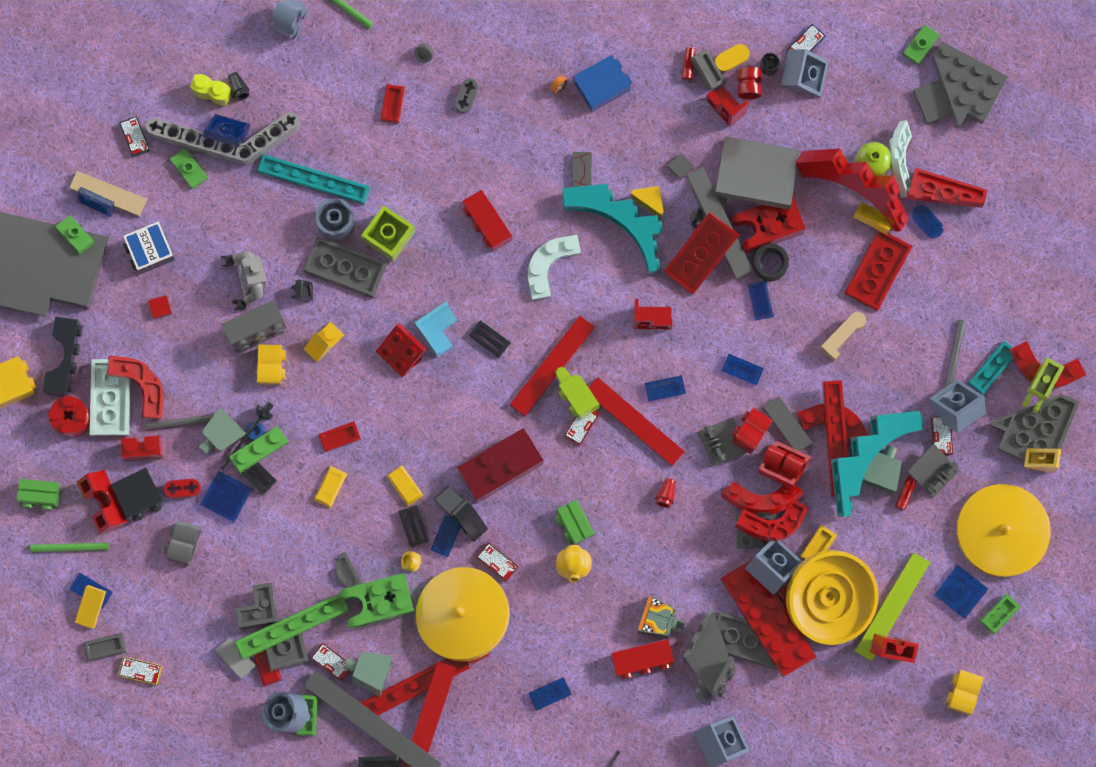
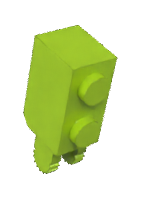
(1043, 383)
(576, 393)

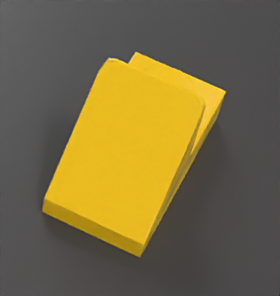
(323, 341)

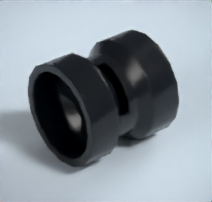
(769, 60)

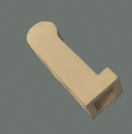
(840, 336)

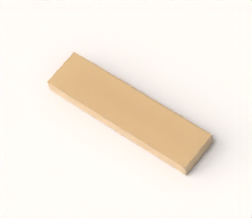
(123, 199)

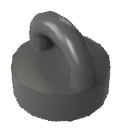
(424, 53)

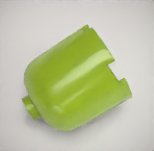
(879, 166)

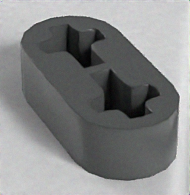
(462, 94)

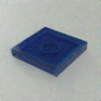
(226, 130)
(226, 496)
(961, 591)

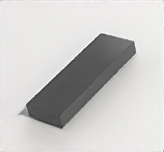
(787, 424)

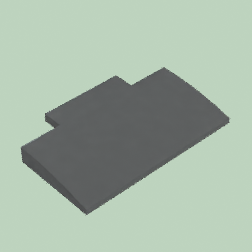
(44, 267)

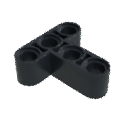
(461, 512)

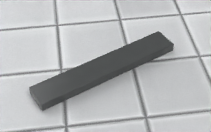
(709, 202)

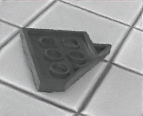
(1036, 430)

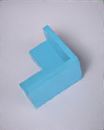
(432, 328)

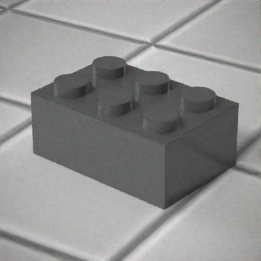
(254, 326)

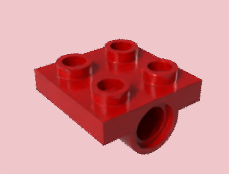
(401, 350)
(783, 464)

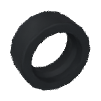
(770, 248)

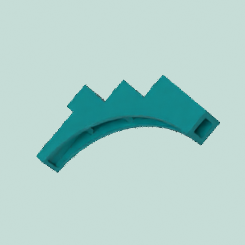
(597, 200)

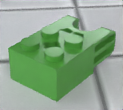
(373, 597)

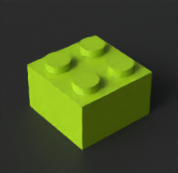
(388, 233)

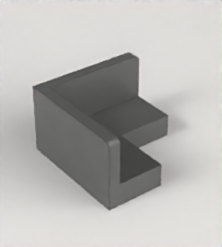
(264, 610)

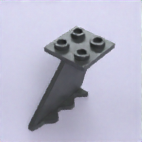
(709, 657)

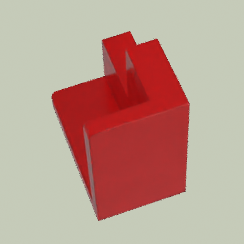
(726, 105)
(651, 317)

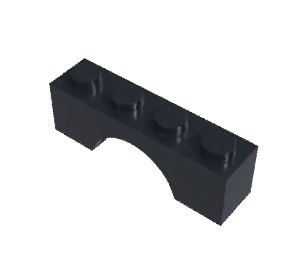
(59, 381)

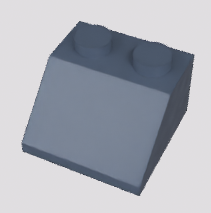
(804, 72)
(958, 405)
(721, 741)

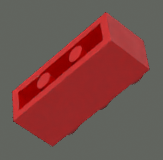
(486, 221)
(642, 659)

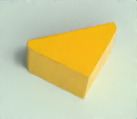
(650, 199)
(1042, 459)

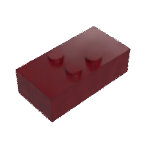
(500, 465)

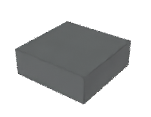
(680, 166)

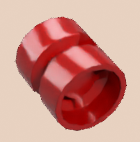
(749, 83)

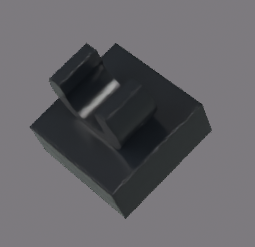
(303, 289)

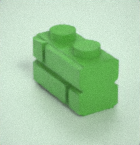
(38, 493)
(574, 523)

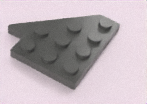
(967, 83)

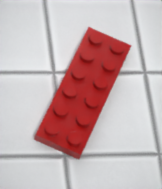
(768, 621)

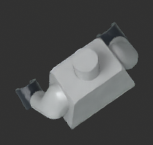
(251, 277)

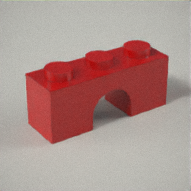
(98, 486)

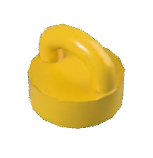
(410, 561)

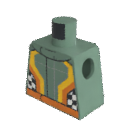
(659, 619)

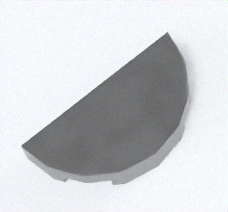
(346, 572)

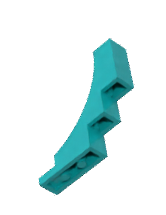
(850, 471)

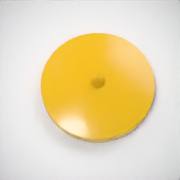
(1003, 530)
(832, 597)
(462, 614)

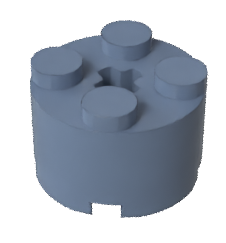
(288, 17)
(338, 209)
(285, 712)

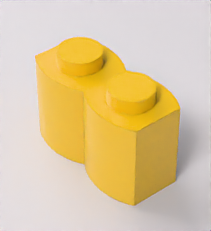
(270, 364)
(964, 693)

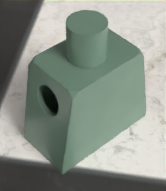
(220, 432)
(884, 471)
(370, 671)

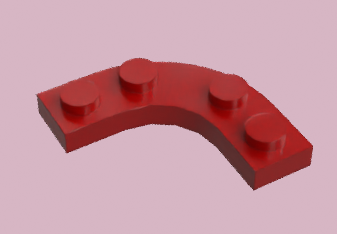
(1029, 365)
(148, 382)
(815, 416)
(753, 503)
(772, 529)

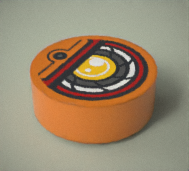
(559, 84)

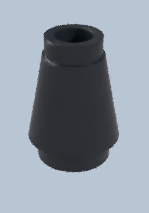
(238, 87)

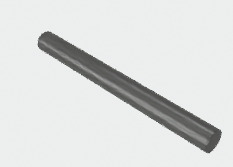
(955, 352)
(178, 422)

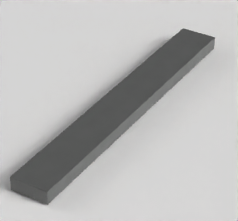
(369, 722)

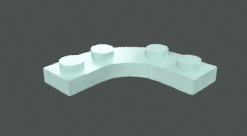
(898, 152)
(544, 258)

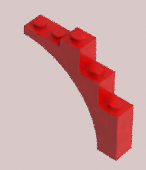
(857, 176)

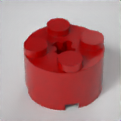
(61, 409)

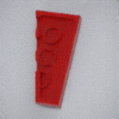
(941, 189)

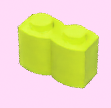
(207, 89)

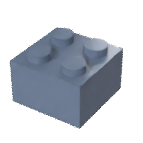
(773, 566)

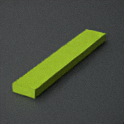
(893, 603)

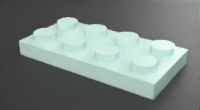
(108, 402)

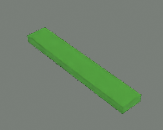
(291, 626)

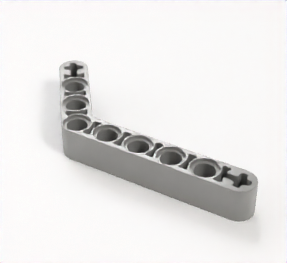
(217, 148)

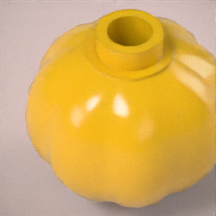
(573, 563)

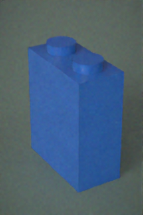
(602, 83)

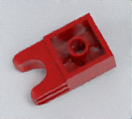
(766, 227)

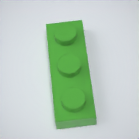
(258, 450)

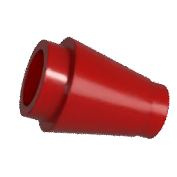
(666, 494)

